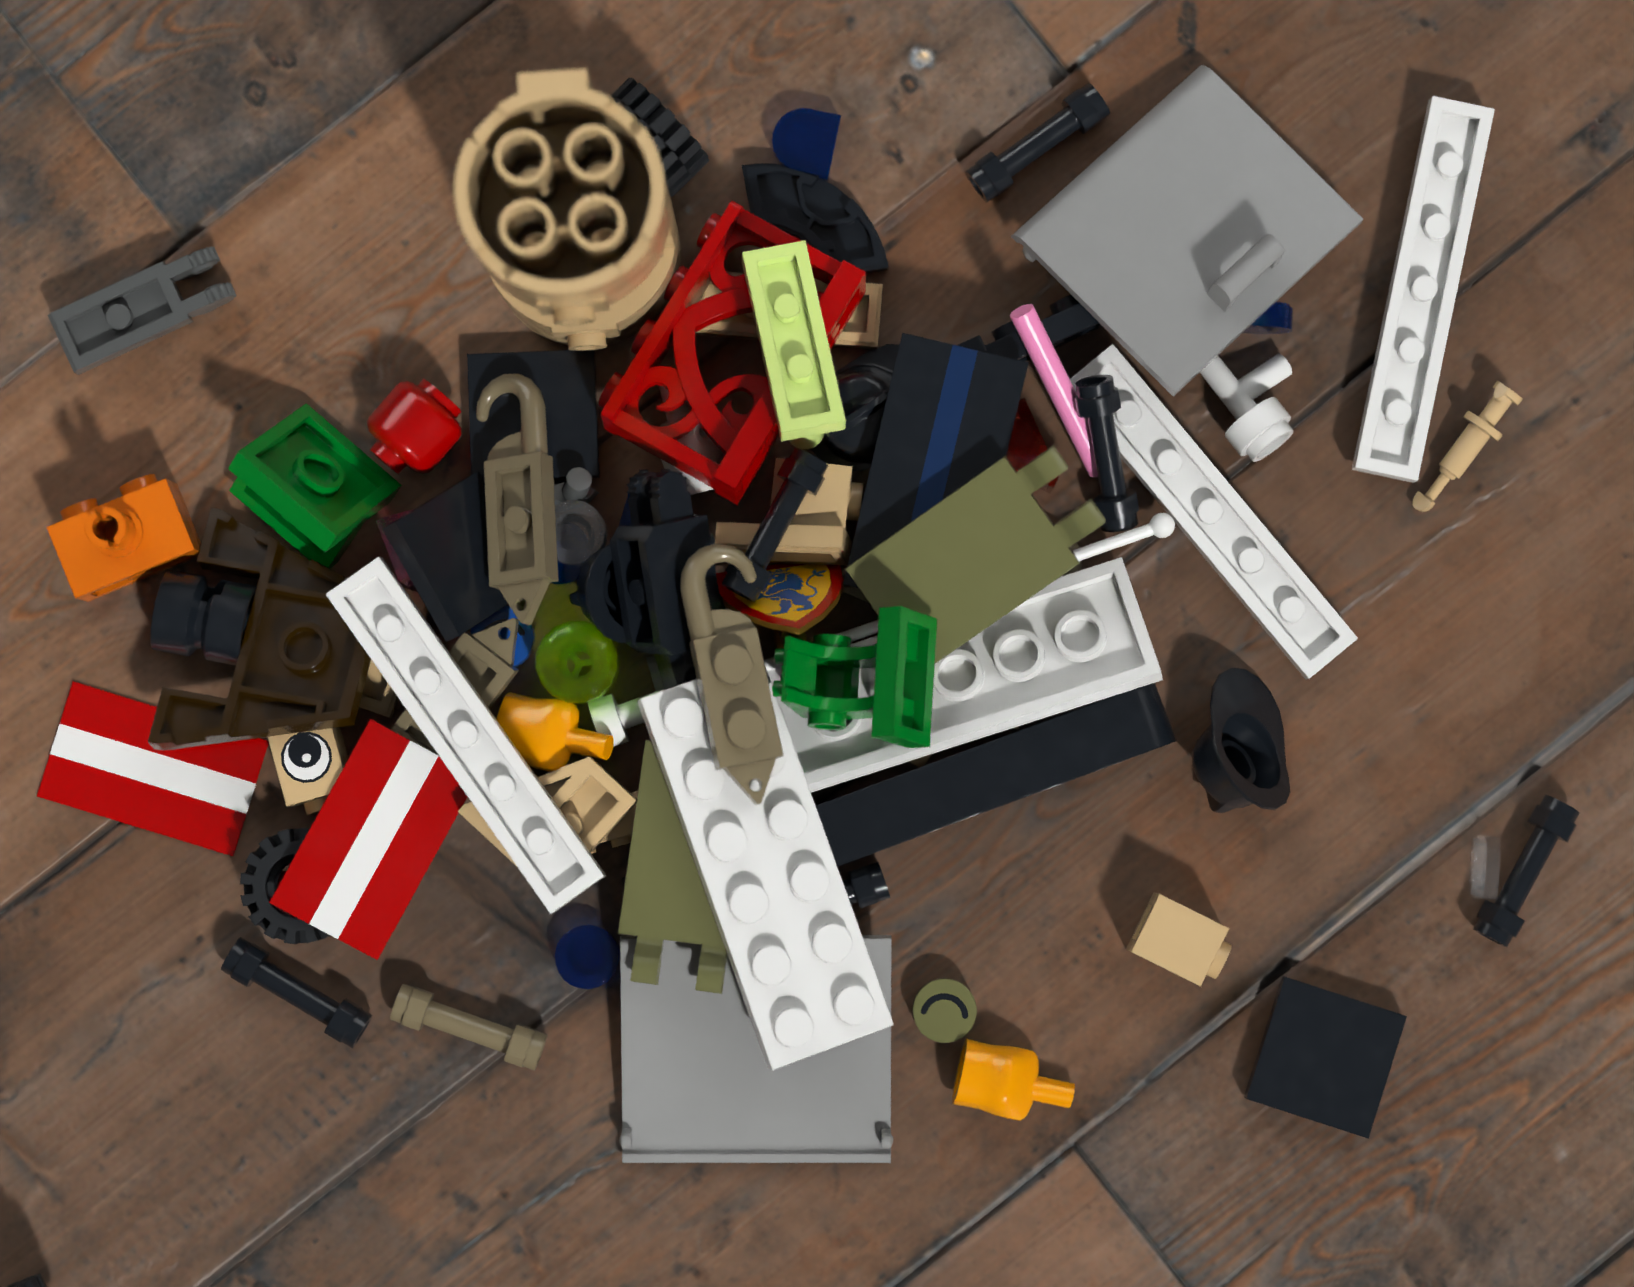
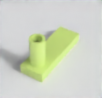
(793, 343)

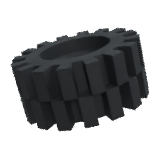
(678, 150)
(261, 883)

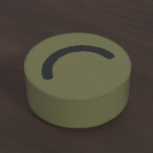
(944, 1010)

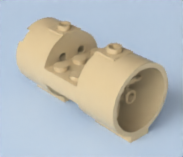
(569, 211)

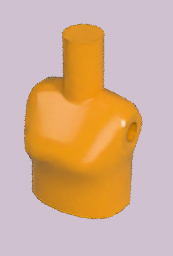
(549, 732)
(1005, 1081)

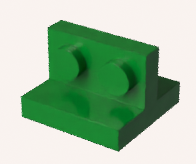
(311, 484)

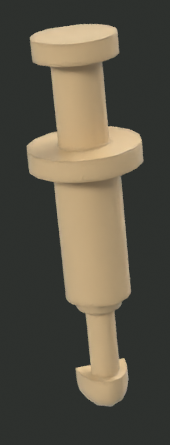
(1469, 443)

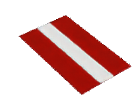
(111, 770)
(372, 840)

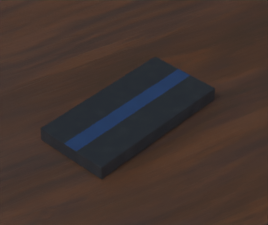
(940, 428)

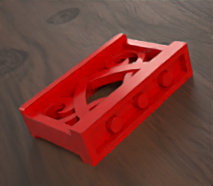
(741, 437)

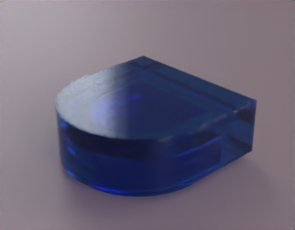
(806, 140)

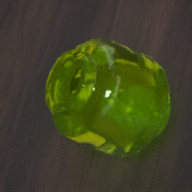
(562, 644)

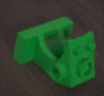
(823, 678)

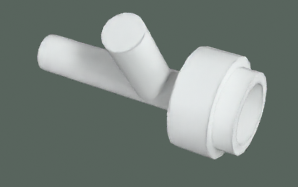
(1259, 426)

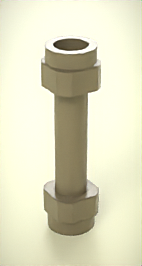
(416, 1008)

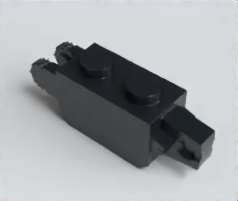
(649, 568)

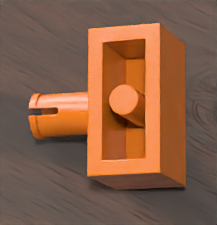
(124, 538)

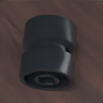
(197, 616)

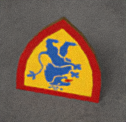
(793, 599)

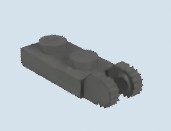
(136, 311)

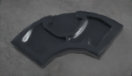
(814, 213)

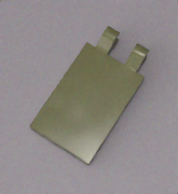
(977, 551)
(664, 888)

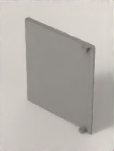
(1187, 228)
(704, 1090)

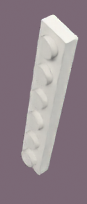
(1423, 289)
(1220, 522)
(466, 735)

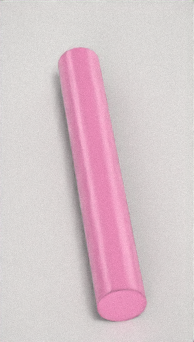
(1055, 381)

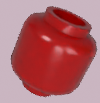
(414, 427)

